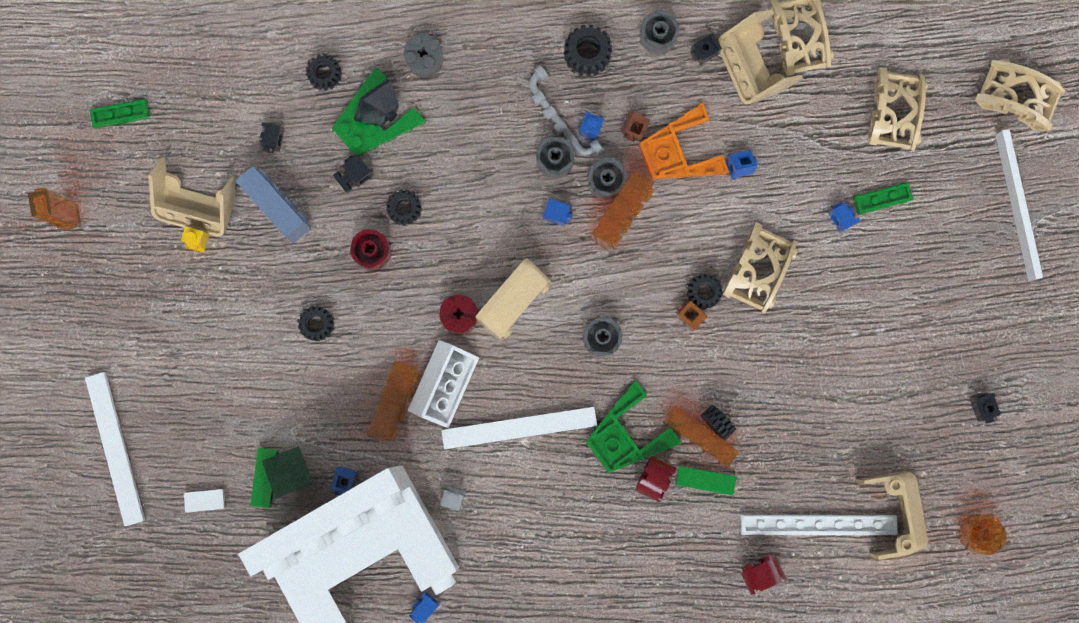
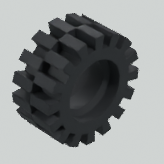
(316, 64)
(403, 196)
(708, 280)
(312, 312)
(718, 422)

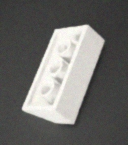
(443, 384)

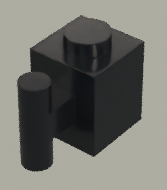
(356, 172)

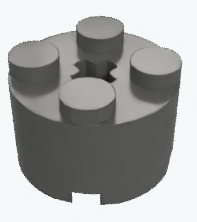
(663, 22)
(417, 47)
(558, 147)
(598, 173)
(611, 331)

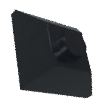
(378, 105)

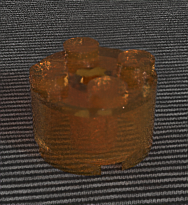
(993, 538)

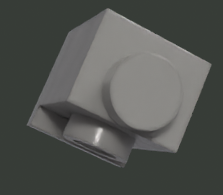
(453, 498)

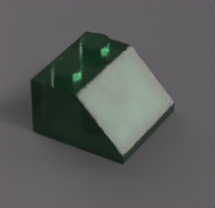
(287, 472)

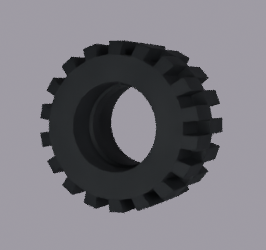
(591, 36)

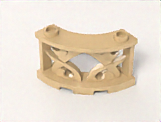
(789, 56)
(892, 82)
(1035, 118)
(757, 239)

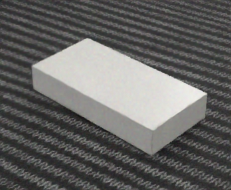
(204, 500)

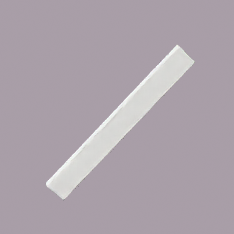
(1019, 205)
(519, 428)
(115, 449)
(818, 525)

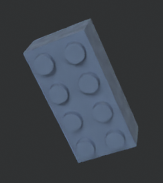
(275, 207)

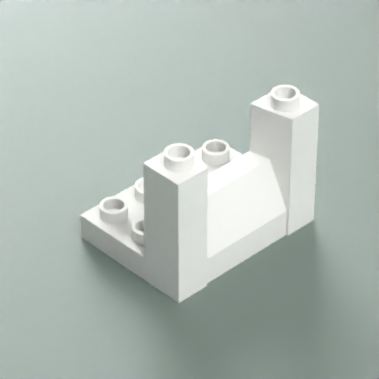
(349, 537)

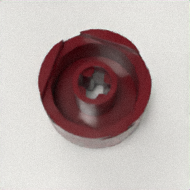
(361, 254)
(451, 307)
(655, 479)
(762, 574)

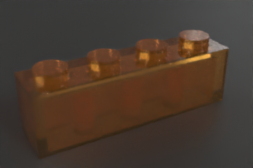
(54, 209)
(393, 400)
(700, 436)

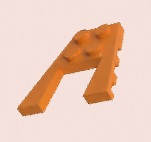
(665, 157)

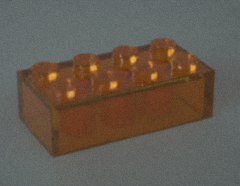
(622, 210)

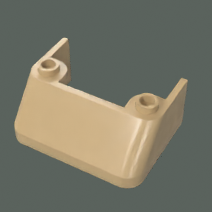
(746, 62)
(189, 208)
(513, 299)
(906, 487)

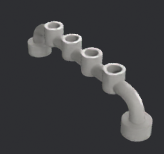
(549, 112)

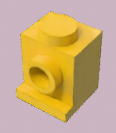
(195, 239)

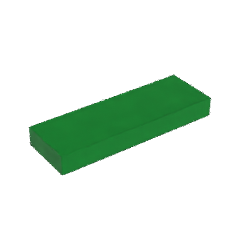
(119, 113)
(883, 198)
(706, 480)
(261, 488)

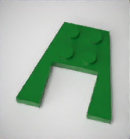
(364, 136)
(613, 444)

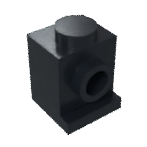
(703, 56)
(271, 138)
(980, 404)

